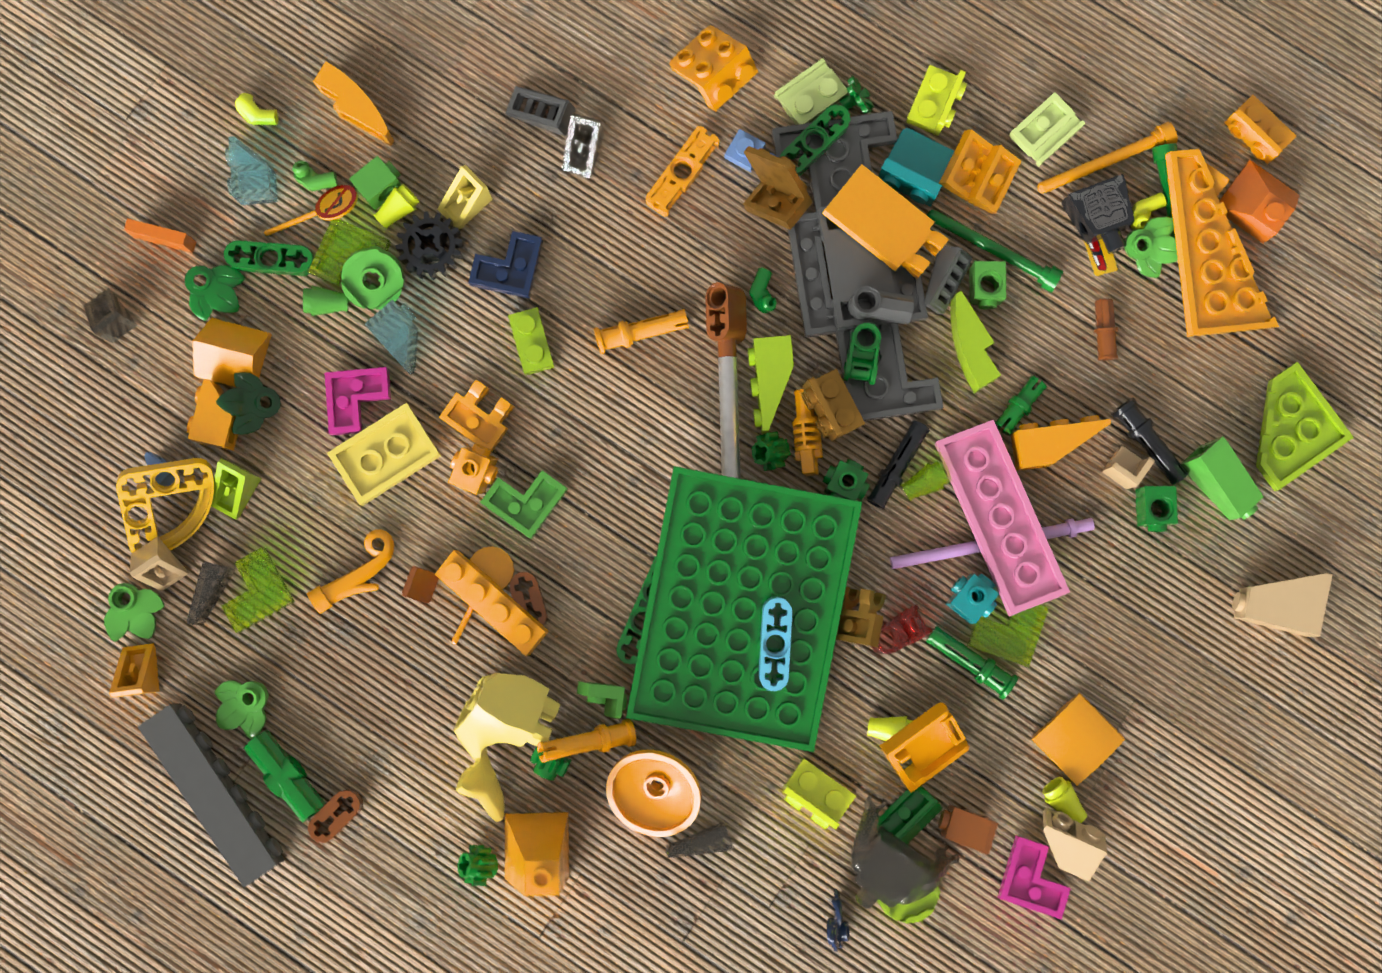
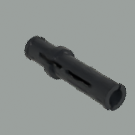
(892, 474)

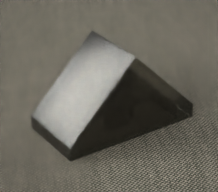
(582, 145)
(108, 316)

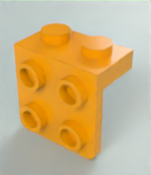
(715, 65)

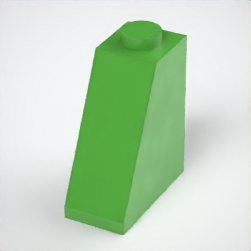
(1223, 479)

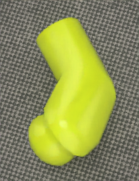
(252, 114)
(1144, 207)

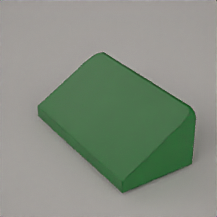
(910, 814)

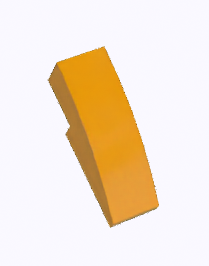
(352, 102)

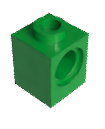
(1166, 497)

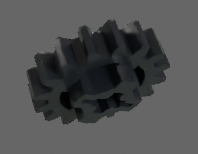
(438, 236)

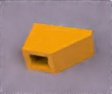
(211, 423)

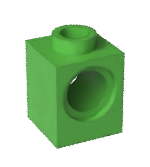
(376, 181)
(990, 271)

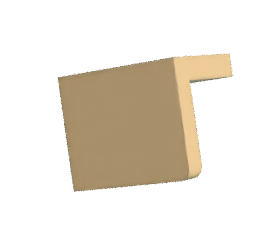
(1127, 467)

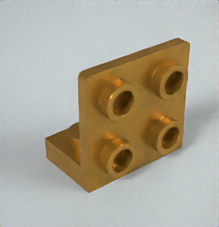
(832, 404)

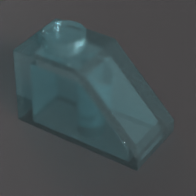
(396, 333)

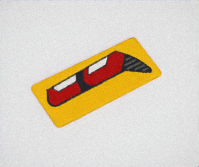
(1100, 259)

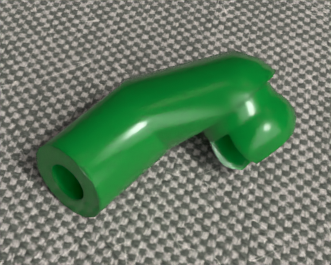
(759, 293)

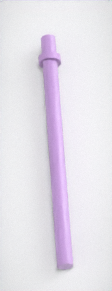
(1068, 528)

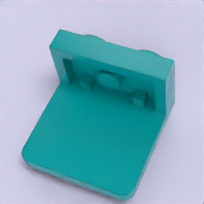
(916, 166)

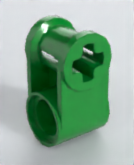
(862, 356)

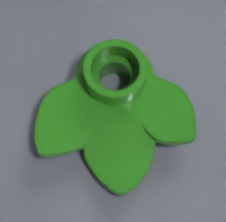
(1158, 247)
(135, 616)
(239, 709)

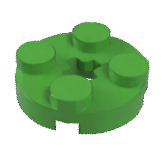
(374, 261)

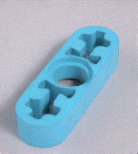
(765, 667)

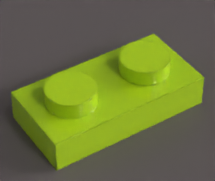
(531, 341)

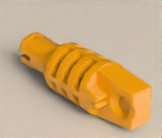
(806, 437)

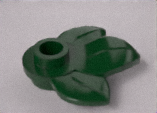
(245, 403)

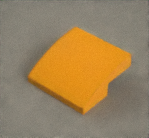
(980, 172)
(1078, 738)

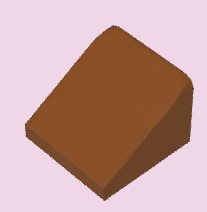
(420, 584)

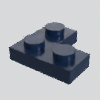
(515, 273)

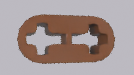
(535, 593)
(330, 810)

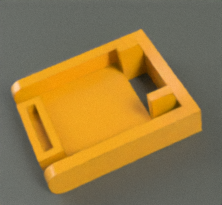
(929, 743)

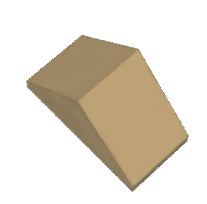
(156, 565)

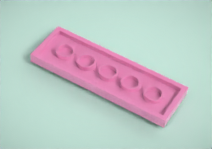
(1001, 518)

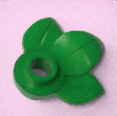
(217, 291)

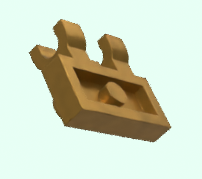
(863, 625)

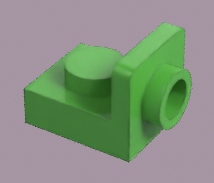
(608, 694)

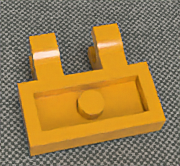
(472, 421)

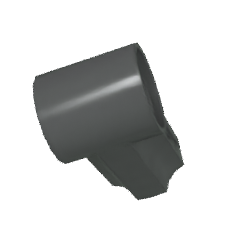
(884, 306)

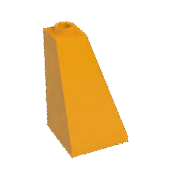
(537, 852)

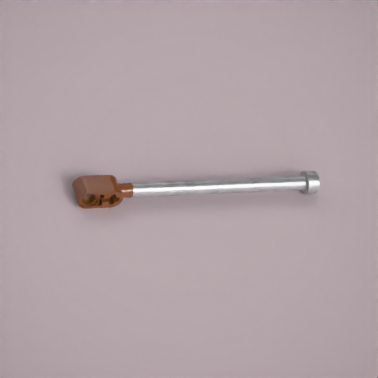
(728, 325)

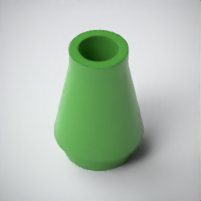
(323, 301)

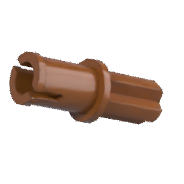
(1106, 329)

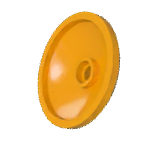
(652, 806)

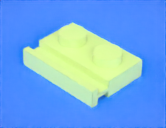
(811, 93)
(1046, 129)

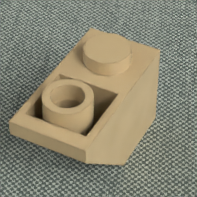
(1074, 845)

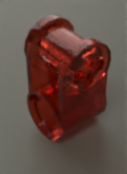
(905, 630)

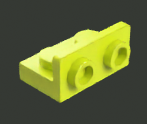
(935, 98)
(818, 794)

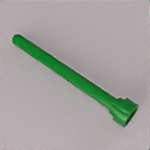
(1046, 276)

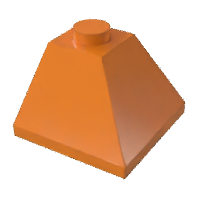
(1259, 202)

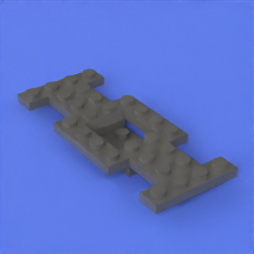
(851, 268)

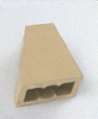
(1286, 605)

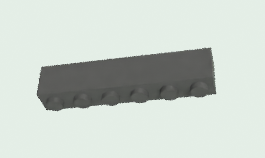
(211, 793)

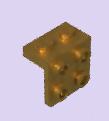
(781, 193)

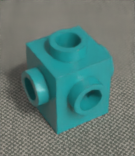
(963, 603)

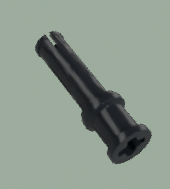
(1141, 430)

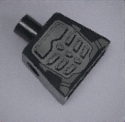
(1101, 212)

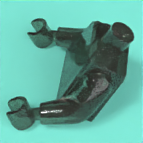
(891, 868)

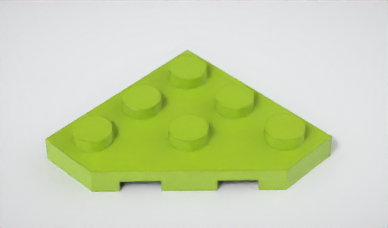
(1296, 428)

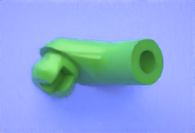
(311, 180)

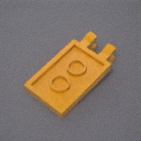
(884, 222)

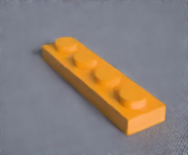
(491, 602)

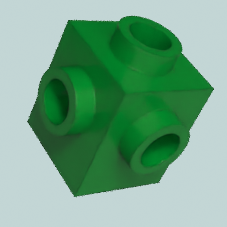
(852, 470)

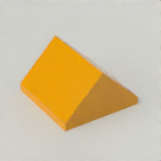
(228, 349)

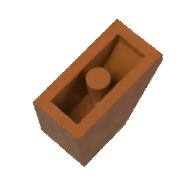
(967, 828)

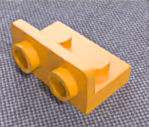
(1260, 129)

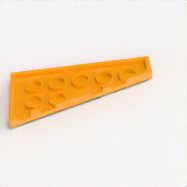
(1212, 262)

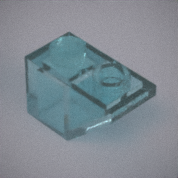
(251, 177)

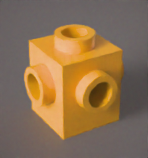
(473, 469)

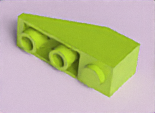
(773, 368)

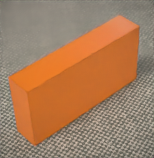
(160, 235)

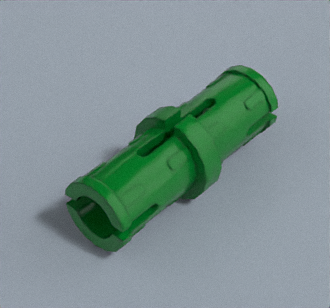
(1020, 405)

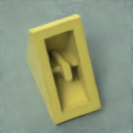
(464, 198)

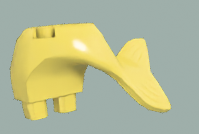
(500, 711)

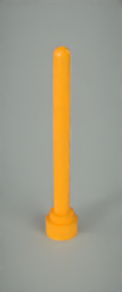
(1162, 134)

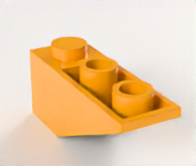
(1046, 445)

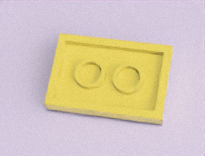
(384, 454)

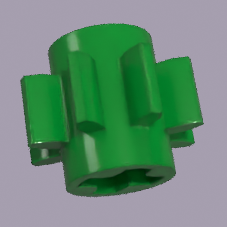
(770, 451)
(550, 768)
(477, 865)

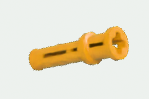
(626, 333)
(601, 739)

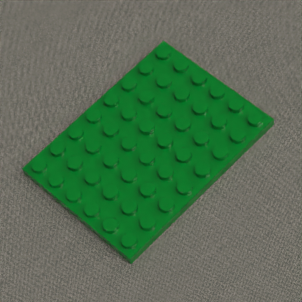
(716, 564)

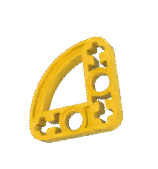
(142, 498)

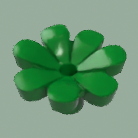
(857, 96)

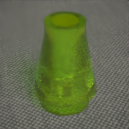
(926, 481)

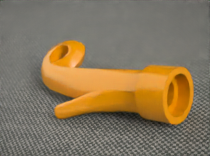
(354, 581)

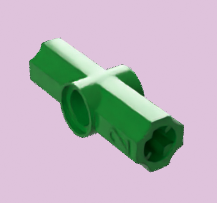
(284, 776)

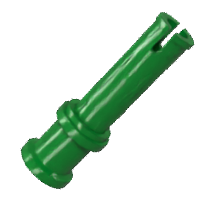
(987, 669)

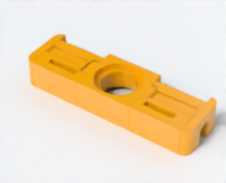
(669, 186)

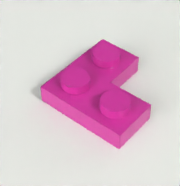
(345, 393)
(1023, 881)

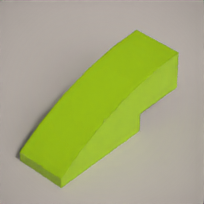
(971, 343)

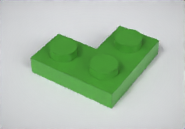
(528, 510)

